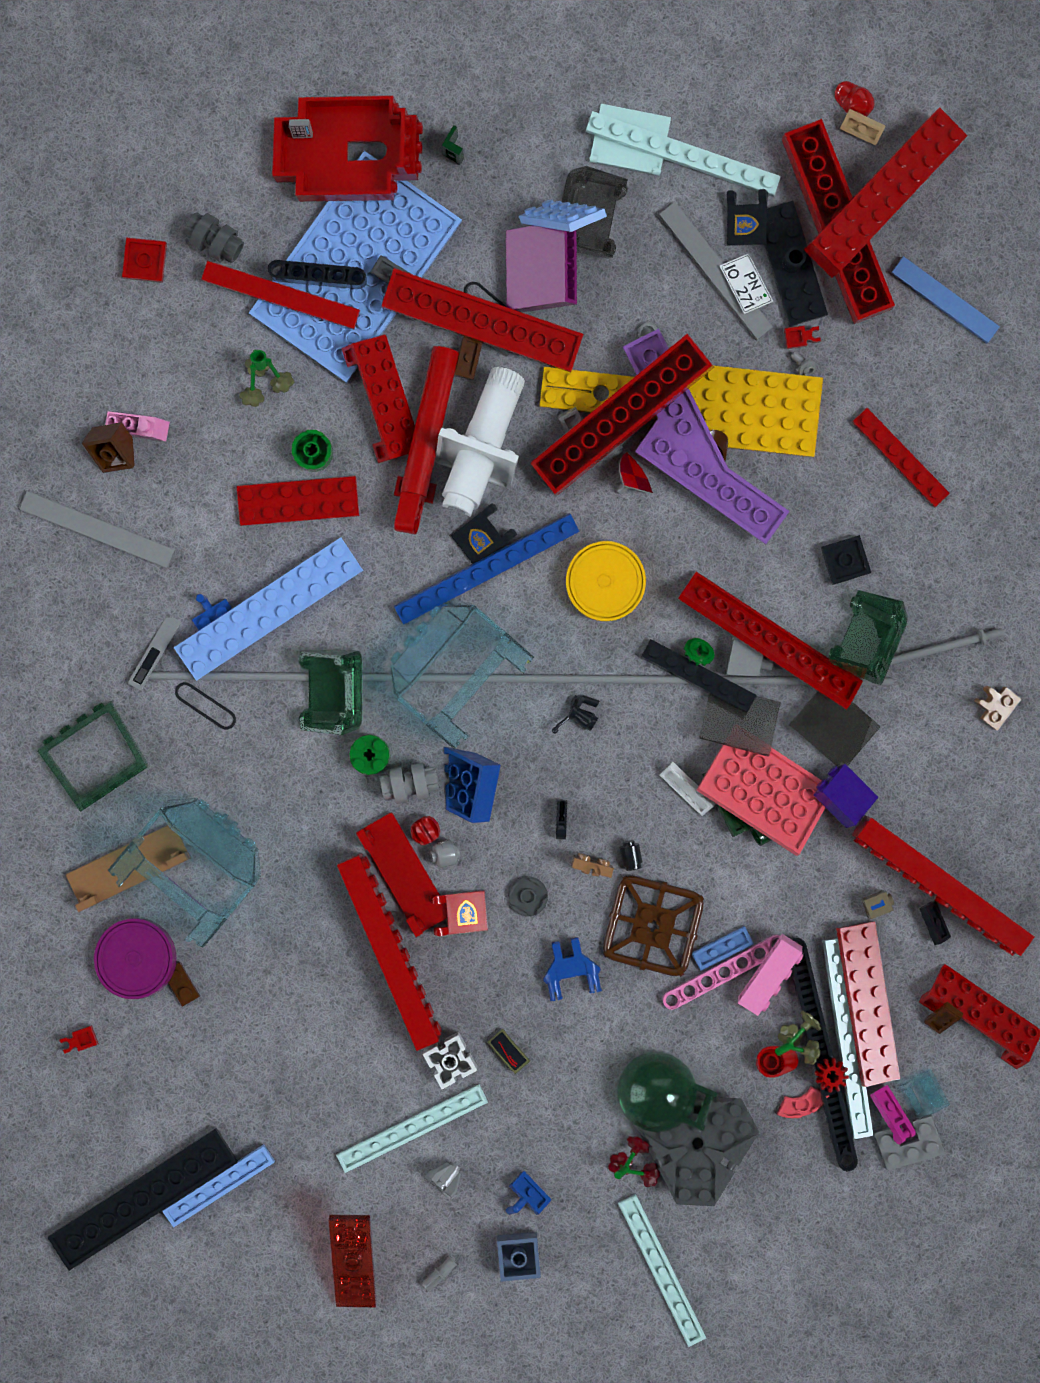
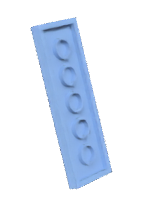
(562, 215)

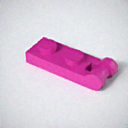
(893, 1114)

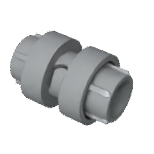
(403, 784)

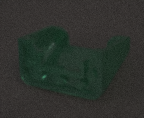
(871, 636)
(333, 691)

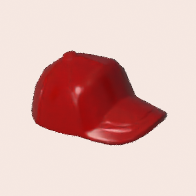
(854, 98)
(773, 1065)

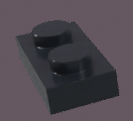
(935, 922)

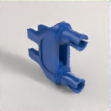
(570, 967)

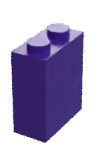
(845, 795)

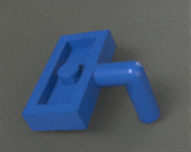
(211, 613)
(529, 1194)

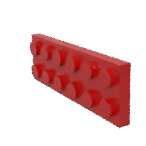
(298, 501)

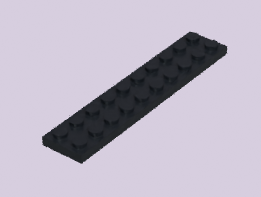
(142, 1199)

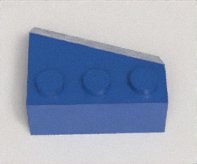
(470, 785)

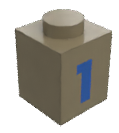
(878, 904)

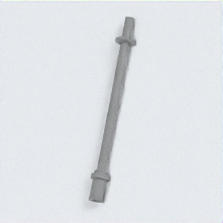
(980, 637)

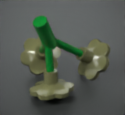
(791, 1039)

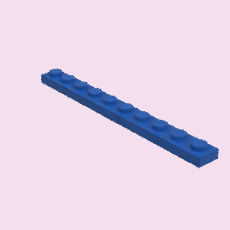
(486, 568)

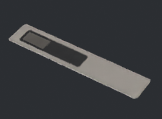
(154, 653)

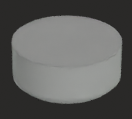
(646, 328)

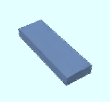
(722, 948)

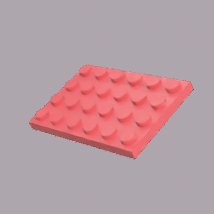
(766, 794)

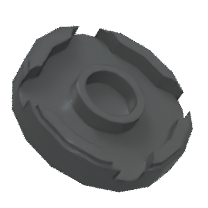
(527, 890)

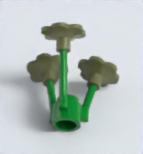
(257, 365)

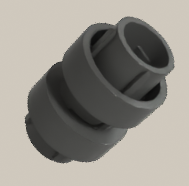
(220, 241)

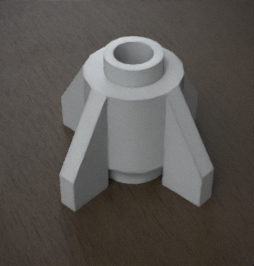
(445, 1178)

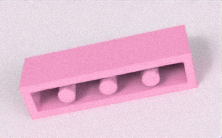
(770, 975)

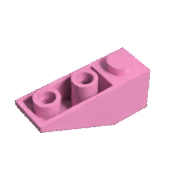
(141, 426)

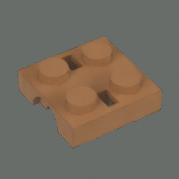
(599, 867)

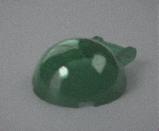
(660, 1093)

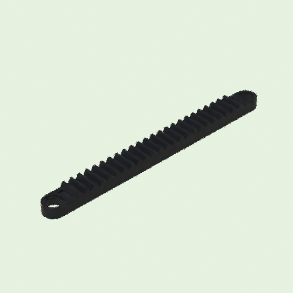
(834, 1104)

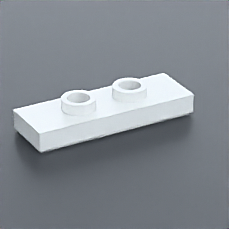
(686, 788)

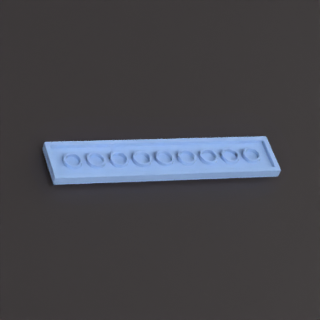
(268, 609)

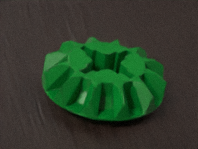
(705, 650)

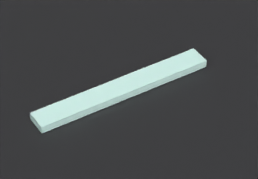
(412, 1128)
(662, 1270)

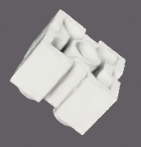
(447, 1072)

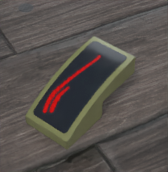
(509, 1051)

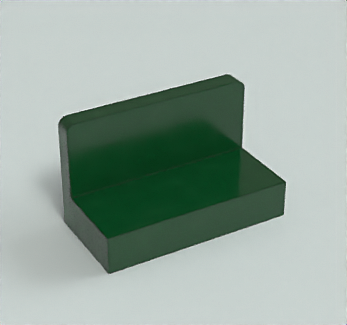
(452, 150)

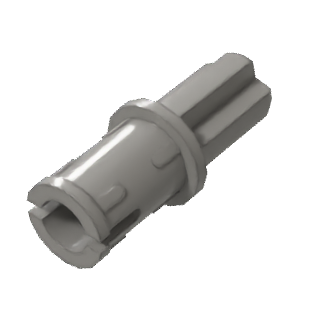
(440, 1273)

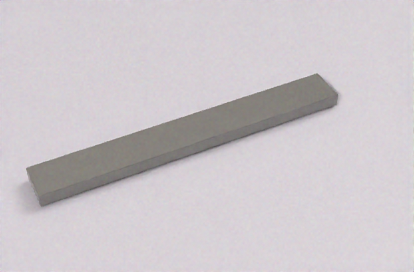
(710, 265)
(97, 529)

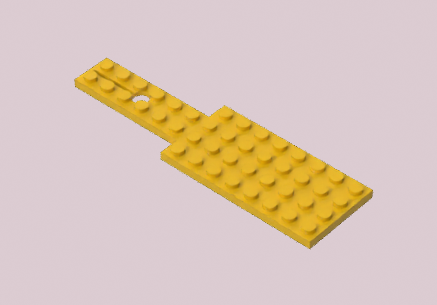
(750, 406)

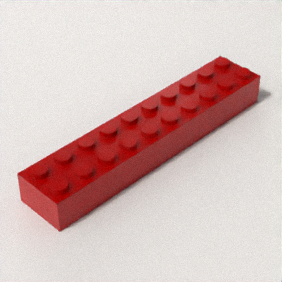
(885, 192)
(825, 195)
(622, 414)
(947, 889)
(389, 951)

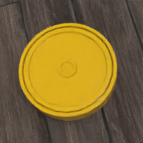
(605, 581)

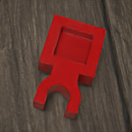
(798, 337)
(82, 1039)

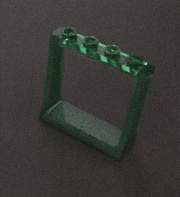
(119, 778)

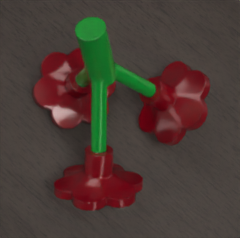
(621, 1164)

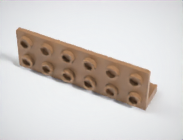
(95, 883)

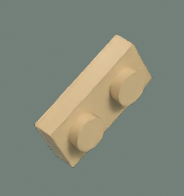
(862, 127)

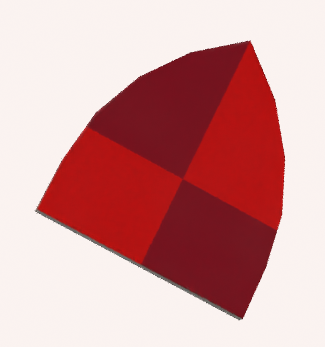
(632, 476)

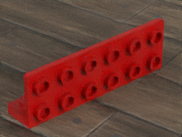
(384, 395)
(403, 872)
(984, 1014)

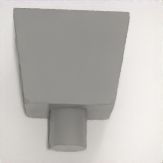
(745, 660)

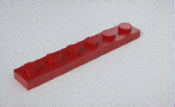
(900, 457)

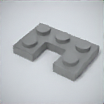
(924, 1148)

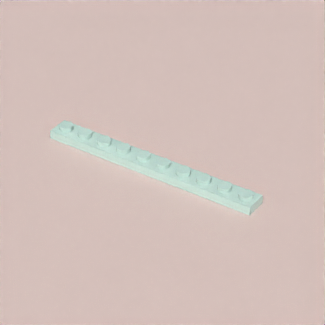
(682, 153)
(855, 1093)

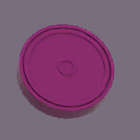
(135, 958)

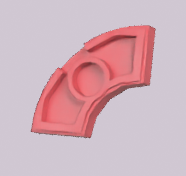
(802, 1105)

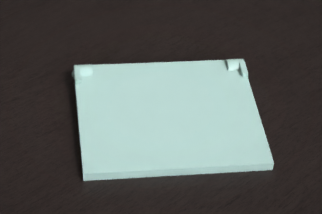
(621, 156)

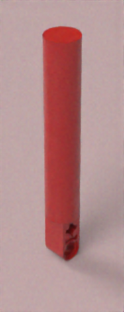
(425, 439)

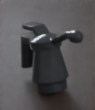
(582, 717)

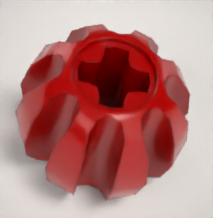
(425, 830)

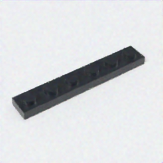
(698, 676)

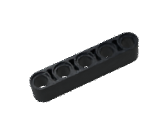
(308, 270)

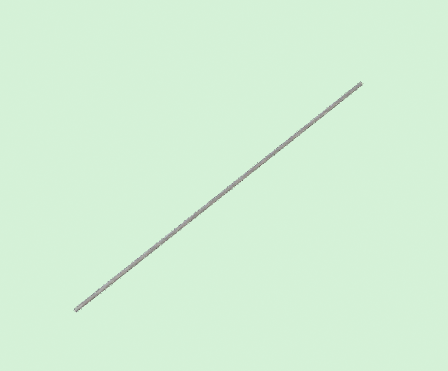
(493, 678)

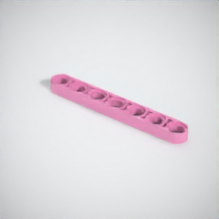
(717, 980)

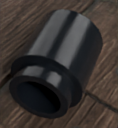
(631, 855)

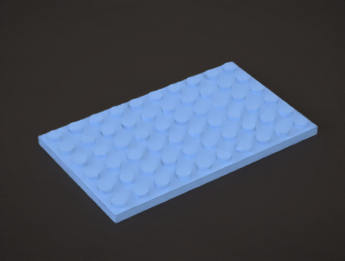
(355, 234)

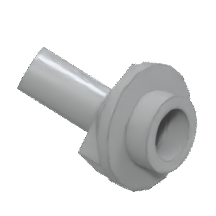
(806, 367)

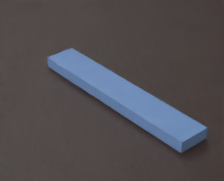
(945, 300)

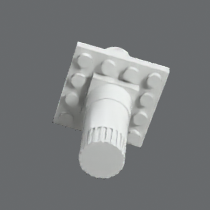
(478, 454)

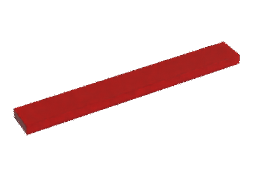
(280, 295)

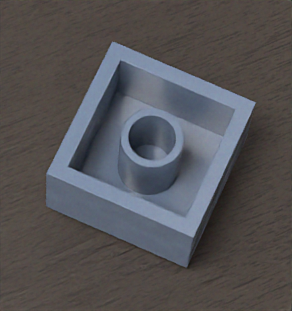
(518, 1256)

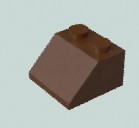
(110, 447)

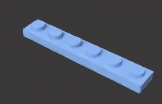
(219, 1185)

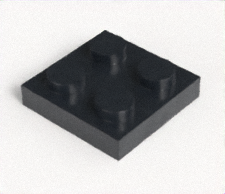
(846, 560)

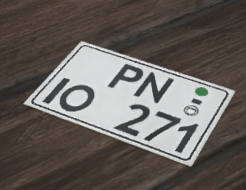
(746, 283)

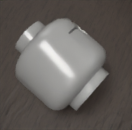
(445, 853)

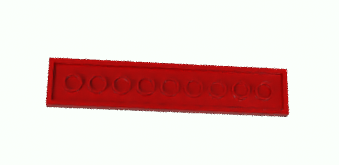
(482, 320)
(770, 640)

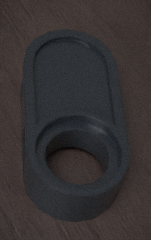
(561, 819)

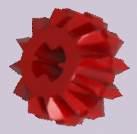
(837, 1080)

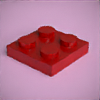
(144, 260)

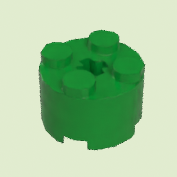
(306, 441)
(360, 761)

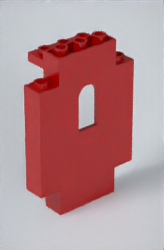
(322, 163)

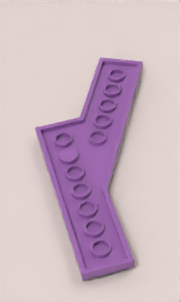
(688, 454)

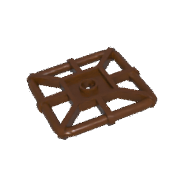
(659, 937)

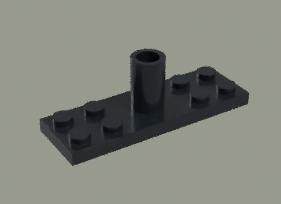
(795, 282)

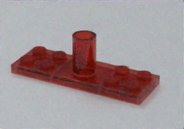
(352, 1260)

